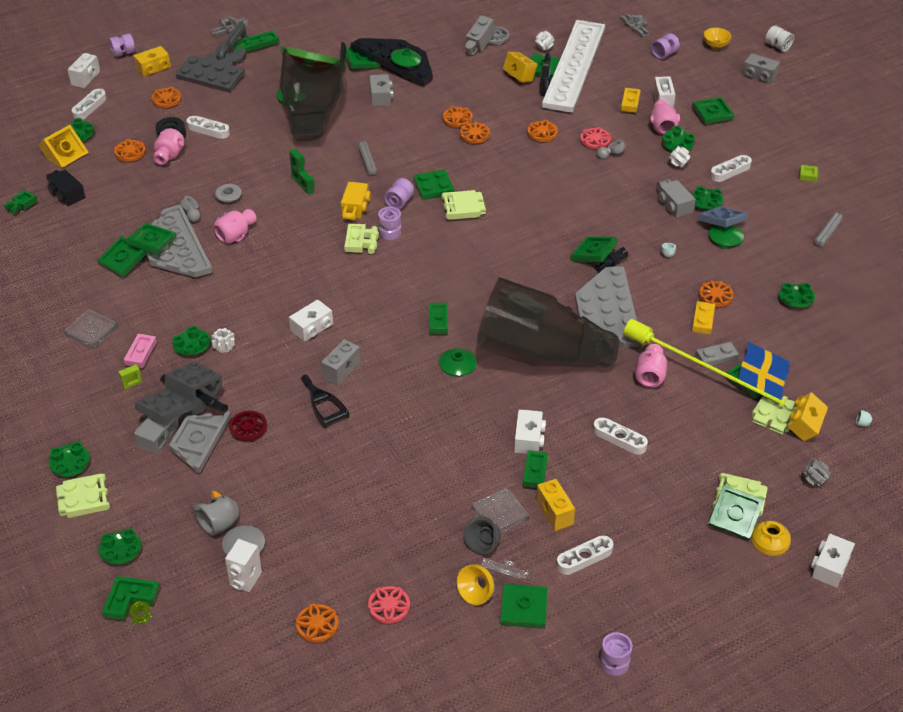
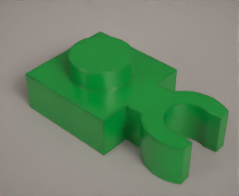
(21, 200)

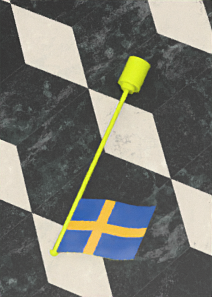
(759, 370)

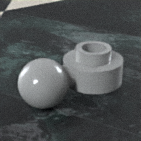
(615, 147)
(190, 206)

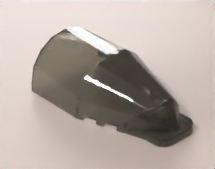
(311, 94)
(541, 331)

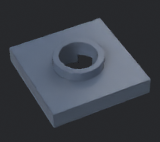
(723, 216)

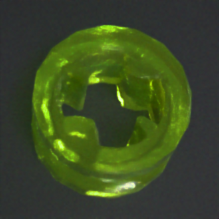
(140, 606)

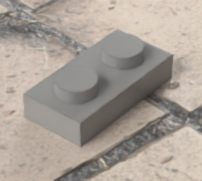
(717, 354)

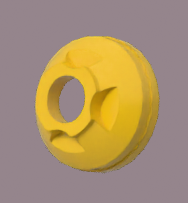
(717, 37)
(770, 544)
(468, 584)

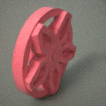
(595, 136)
(389, 604)

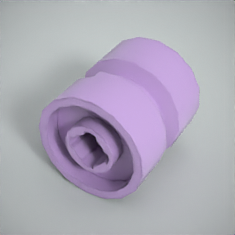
(122, 45)
(665, 46)
(399, 193)
(389, 223)
(616, 654)

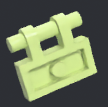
(356, 239)

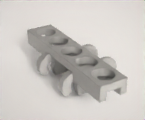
(637, 24)
(225, 29)

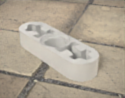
(94, 98)
(215, 129)
(722, 172)
(603, 429)
(579, 562)

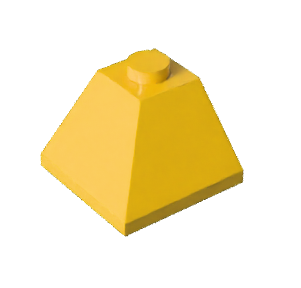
(63, 147)

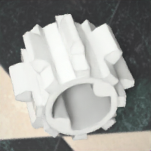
(544, 40)
(679, 156)
(223, 340)

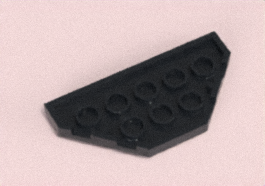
(380, 52)

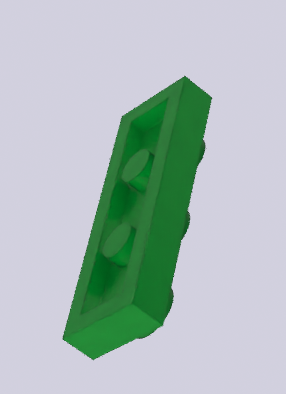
(257, 41)

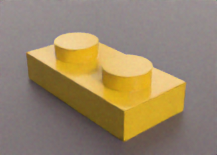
(630, 100)
(703, 317)

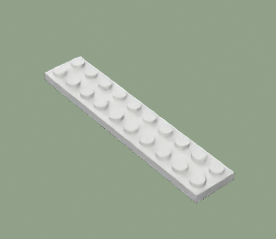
(573, 66)

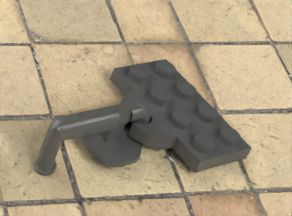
(217, 68)

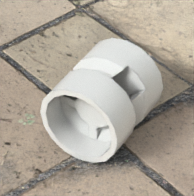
(778, 37)

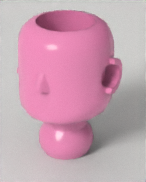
(663, 117)
(168, 145)
(234, 225)
(651, 366)

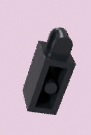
(65, 187)

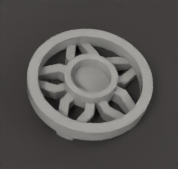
(499, 38)

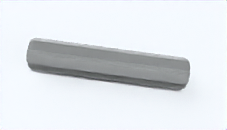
(367, 158)
(828, 229)

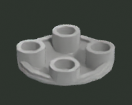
(245, 533)

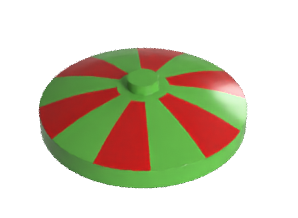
(310, 58)

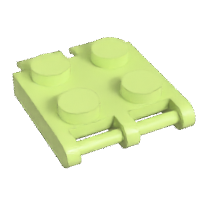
(463, 204)
(771, 413)
(743, 484)
(82, 496)

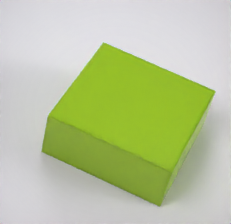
(808, 173)
(130, 376)

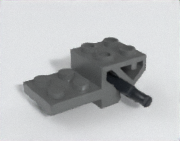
(184, 392)

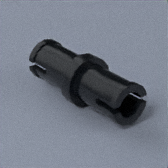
(611, 260)

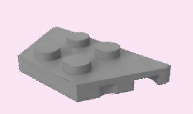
(198, 438)

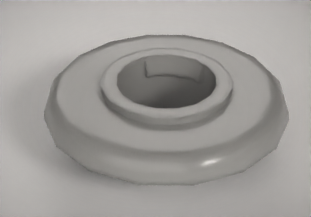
(228, 192)

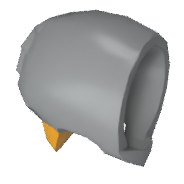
(217, 515)

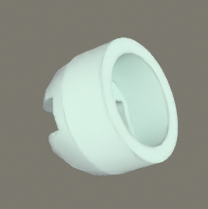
(668, 249)
(863, 418)

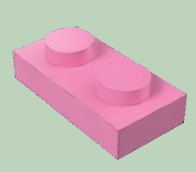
(140, 350)

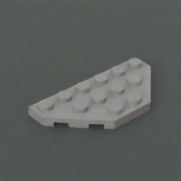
(185, 252)
(608, 303)

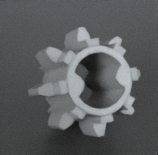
(816, 472)

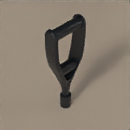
(545, 75)
(318, 395)

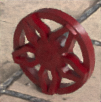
(248, 426)

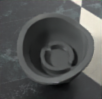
(482, 535)

